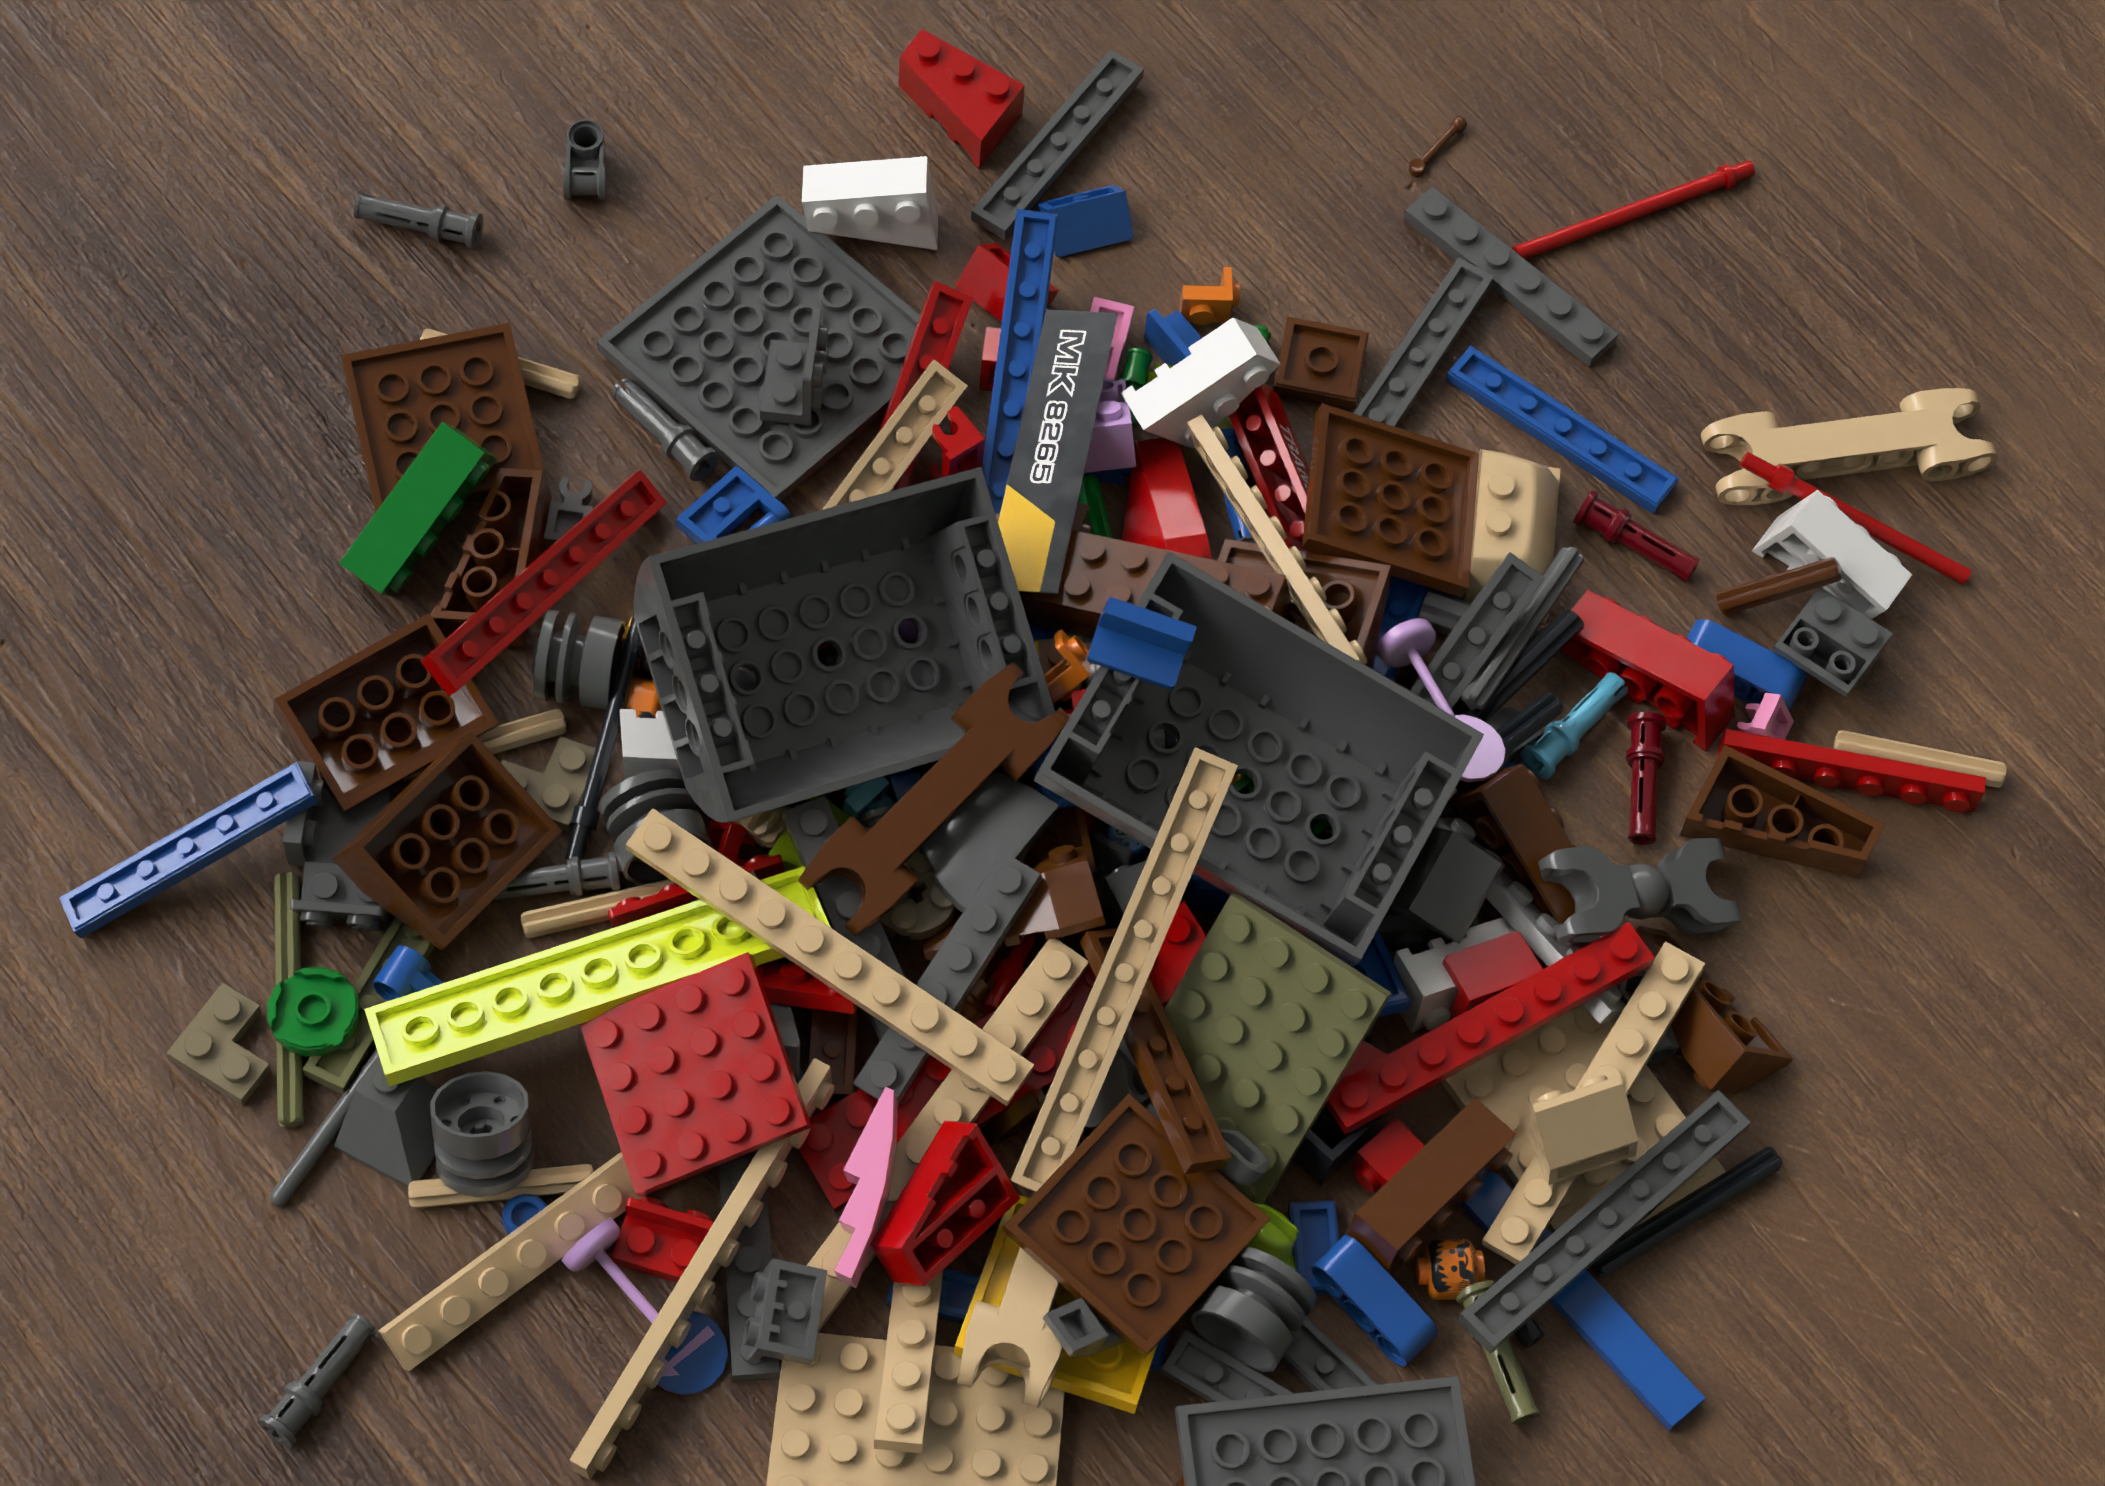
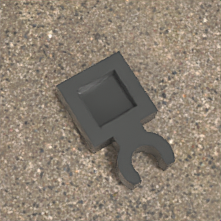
(569, 512)

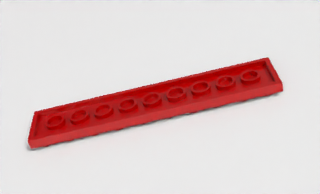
(841, 1125)

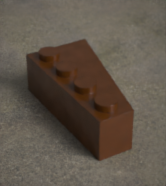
(1779, 817)
(1521, 830)

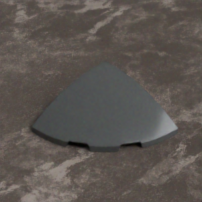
(993, 820)

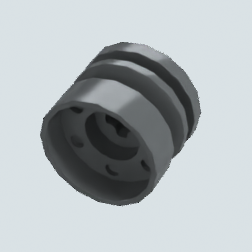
(577, 659)
(632, 800)
(482, 1133)
(1254, 1309)

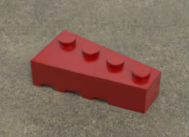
(1657, 667)

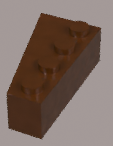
(500, 547)
(1432, 1186)

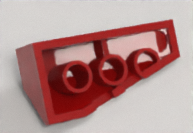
(1162, 501)

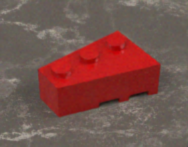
(961, 93)
(944, 1205)

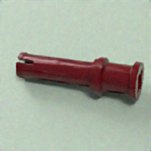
(1618, 526)
(1644, 759)

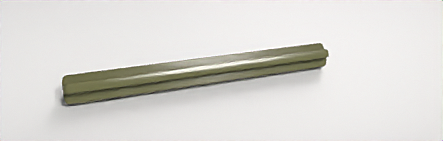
(288, 960)

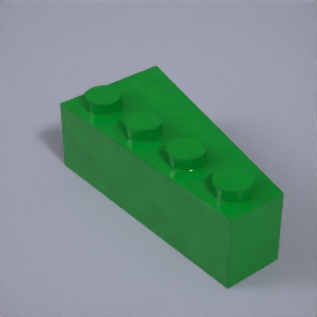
(418, 509)

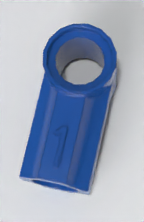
(404, 974)

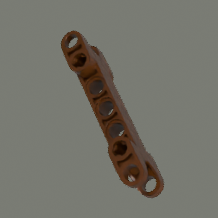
(878, 856)

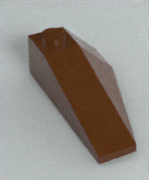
(1059, 906)
(1717, 1039)

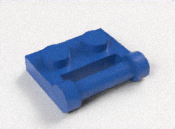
(728, 506)

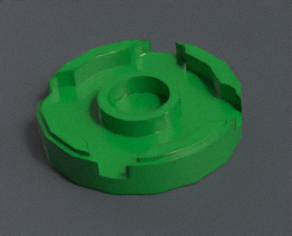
(313, 1011)

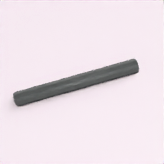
(1523, 628)

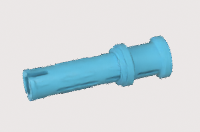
(1563, 736)

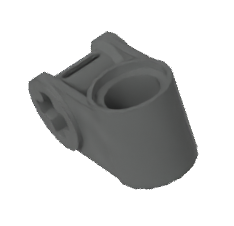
(585, 167)

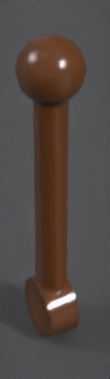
(1417, 166)

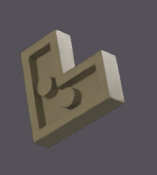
(561, 783)
(211, 1049)

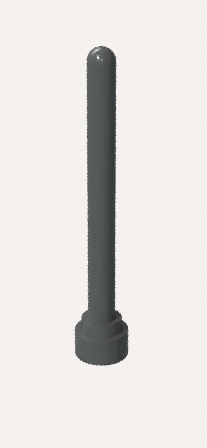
(318, 1142)

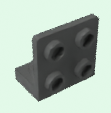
(795, 376)
(324, 828)
(333, 896)

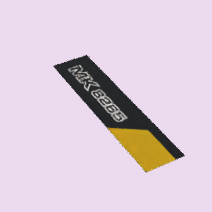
(1054, 445)

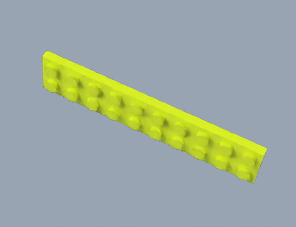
(563, 985)

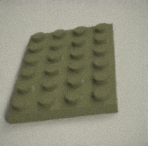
(1269, 1030)

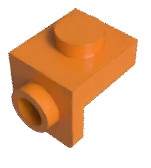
(1210, 303)
(1070, 671)

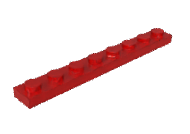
(543, 583)
(1488, 1027)

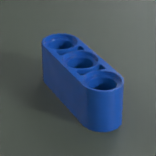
(1755, 667)
(1374, 1301)

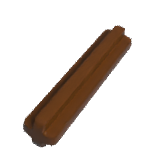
(1779, 586)

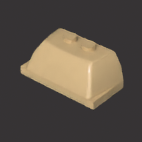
(1512, 514)

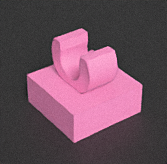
(1769, 717)

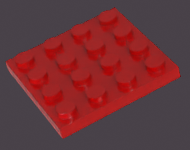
(695, 1074)

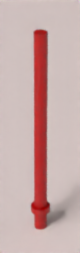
(1723, 177)

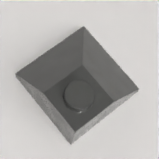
(390, 1126)

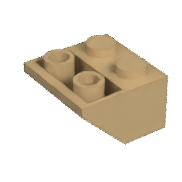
(1582, 1128)

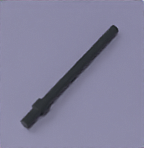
(585, 816)

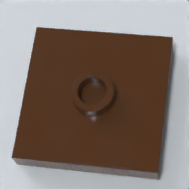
(1321, 362)

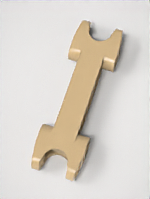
(1915, 436)
(1016, 1331)

